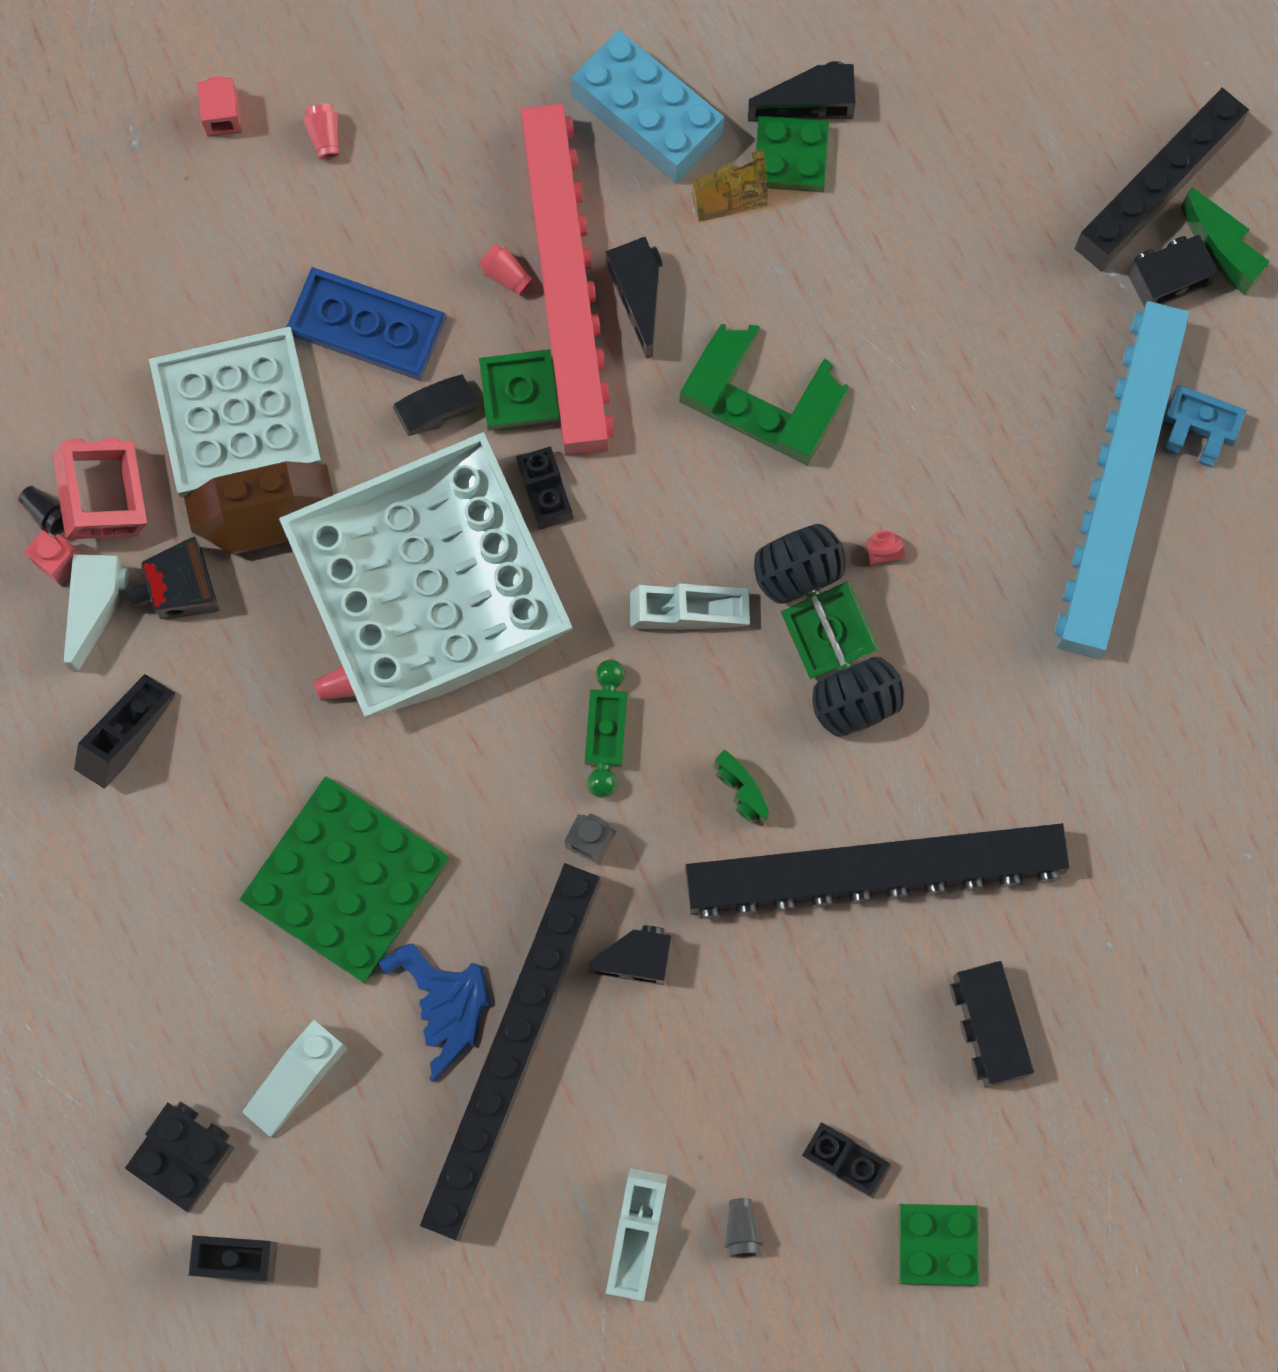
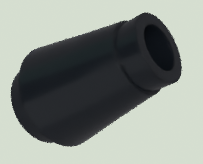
(43, 509)

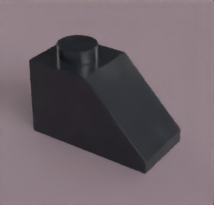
(635, 956)

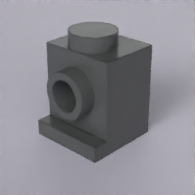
(590, 837)

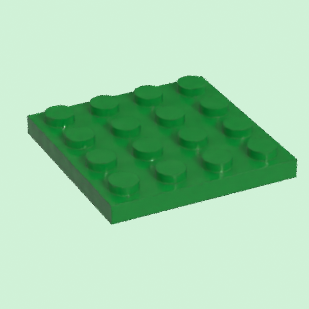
(345, 879)

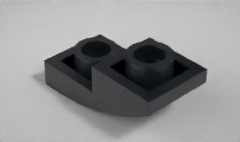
(430, 405)
(545, 487)
(846, 1160)

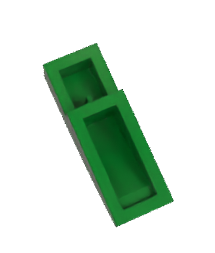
(1224, 241)

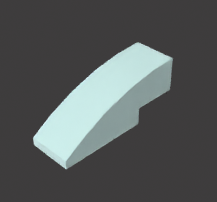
(688, 607)
(636, 1234)

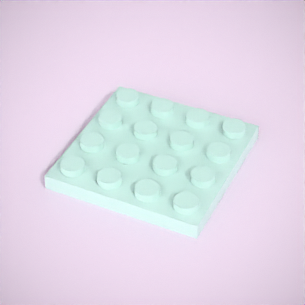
(233, 408)

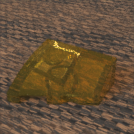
(731, 189)

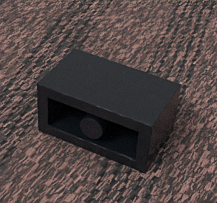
(1172, 271)
(232, 1258)

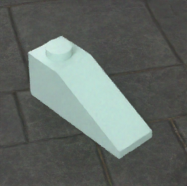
(93, 600)
(294, 1078)

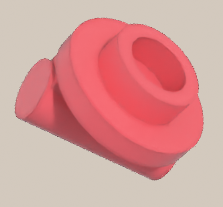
(884, 547)

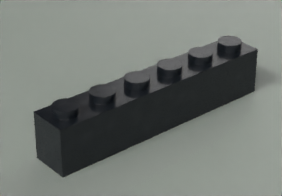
(1161, 179)

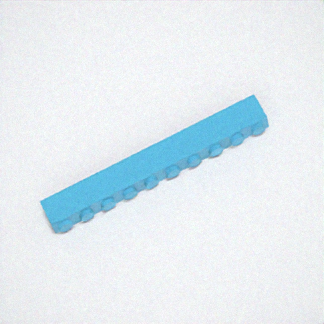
(1122, 481)

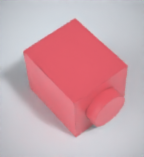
(219, 106)

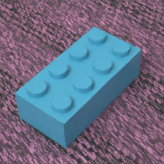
(647, 106)

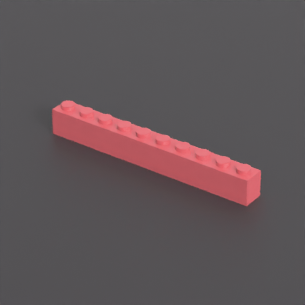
(565, 281)

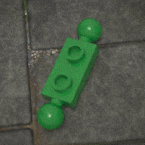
(606, 728)

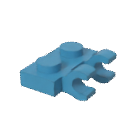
(1203, 416)

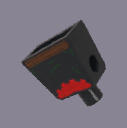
(176, 582)

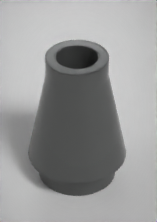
(742, 1231)

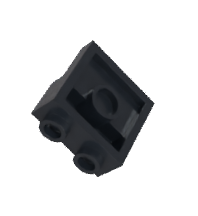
(180, 1155)

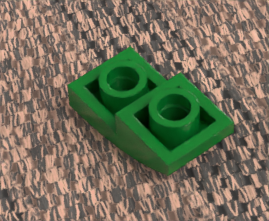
(749, 797)

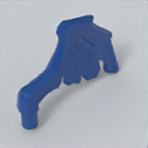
(451, 1005)

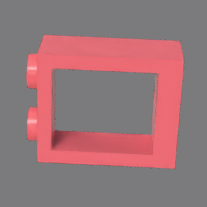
(103, 523)

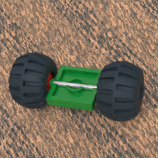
(829, 630)

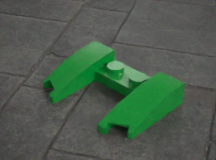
(792, 434)

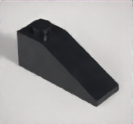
(813, 95)
(636, 278)
(122, 731)

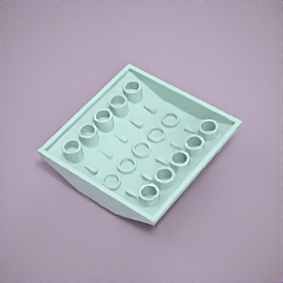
(426, 577)

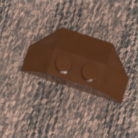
(245, 507)

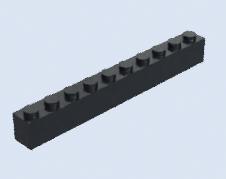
(877, 869)
(511, 1053)

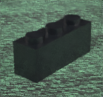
(991, 1024)

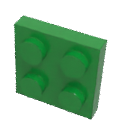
(794, 152)
(519, 389)
(938, 1244)

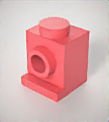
(52, 556)

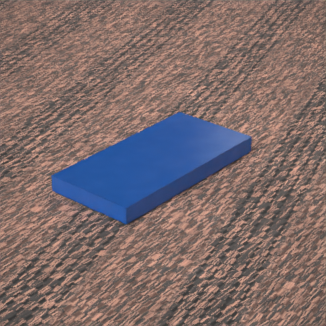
(366, 323)

